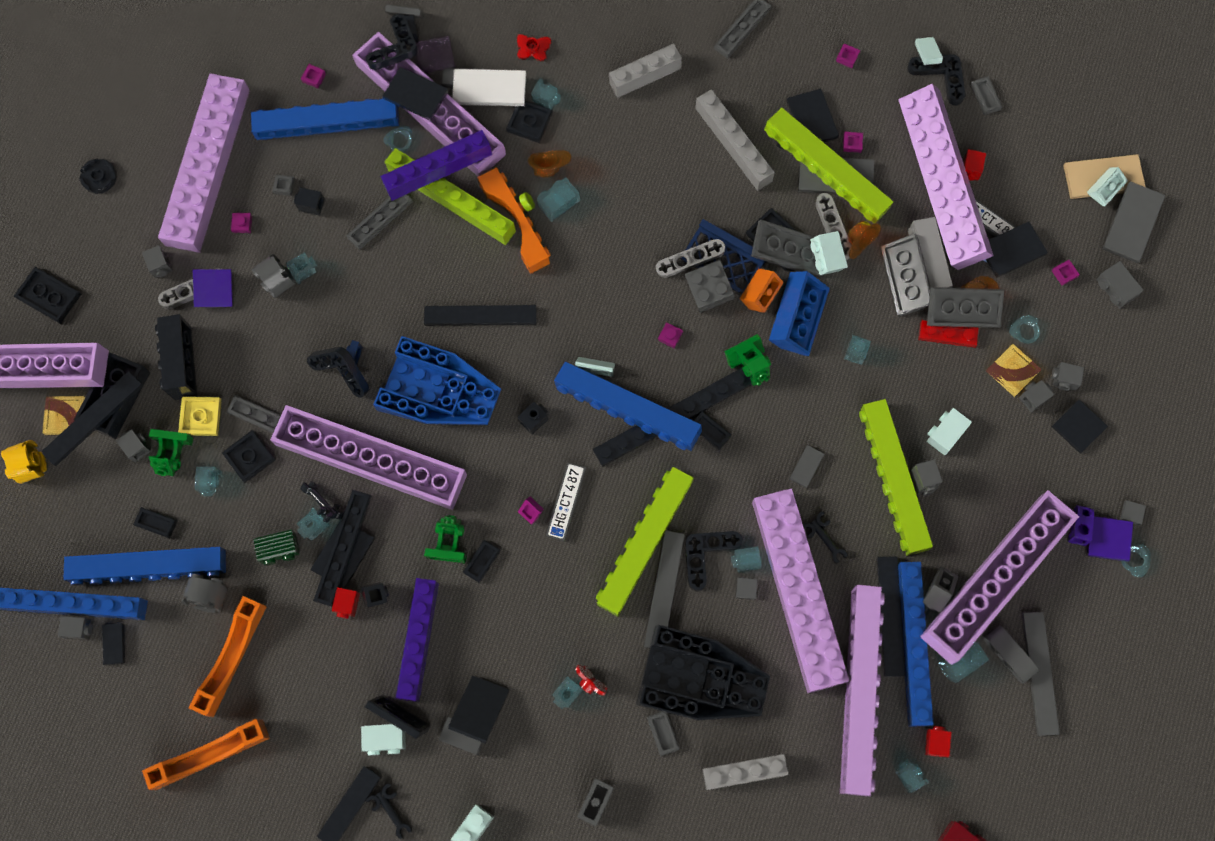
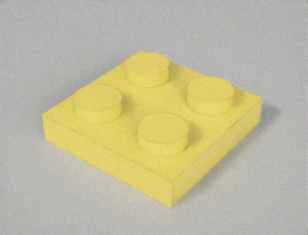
(200, 416)

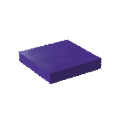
(212, 288)
(1111, 539)

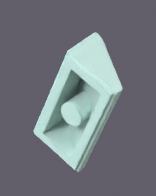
(1107, 186)
(595, 366)

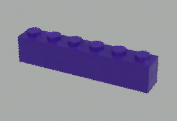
(436, 165)
(417, 640)

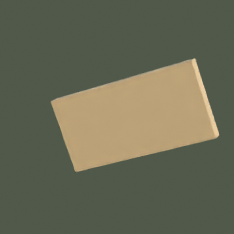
(1084, 174)

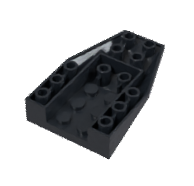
(699, 678)

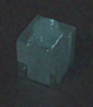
(857, 350)
(746, 559)

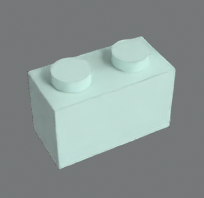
(828, 253)
(949, 431)
(382, 738)
(473, 825)

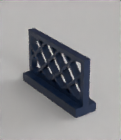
(732, 243)

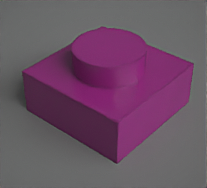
(847, 56)
(313, 76)
(853, 142)
(241, 222)
(1065, 272)
(670, 335)
(530, 510)

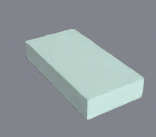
(928, 50)

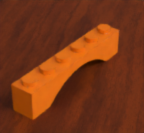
(495, 189)
(217, 682)
(205, 756)

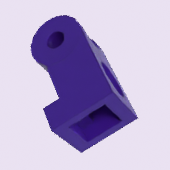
(1082, 528)

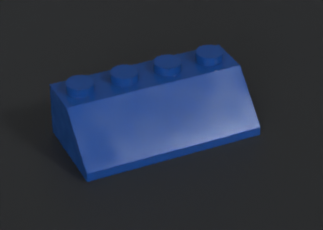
(799, 313)

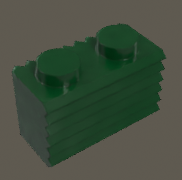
(276, 547)

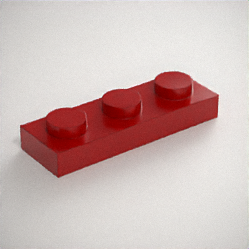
(949, 335)

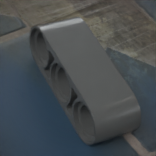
(1011, 654)

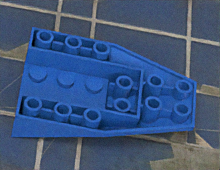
(436, 387)

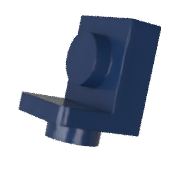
(355, 350)

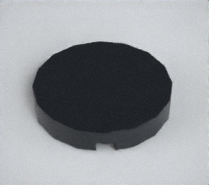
(98, 176)

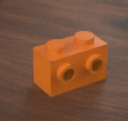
(761, 290)

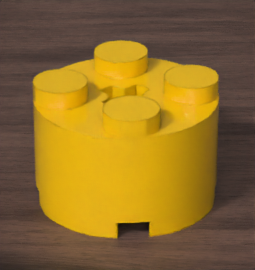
(24, 462)

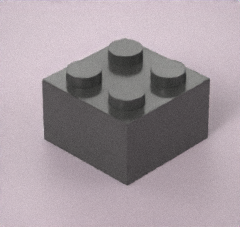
(709, 286)

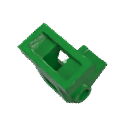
(750, 355)
(168, 441)
(450, 526)

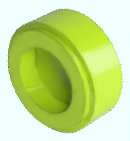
(526, 201)

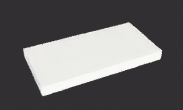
(489, 87)

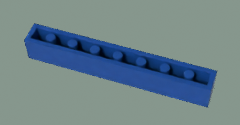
(324, 118)
(628, 406)
(144, 565)
(73, 603)
(915, 648)

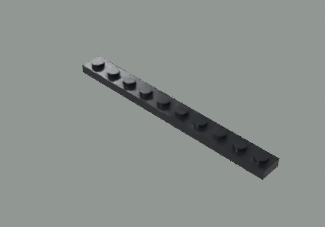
(687, 407)

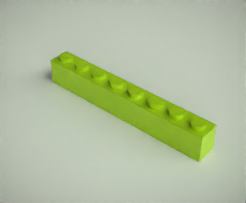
(828, 165)
(460, 202)
(896, 477)
(644, 542)

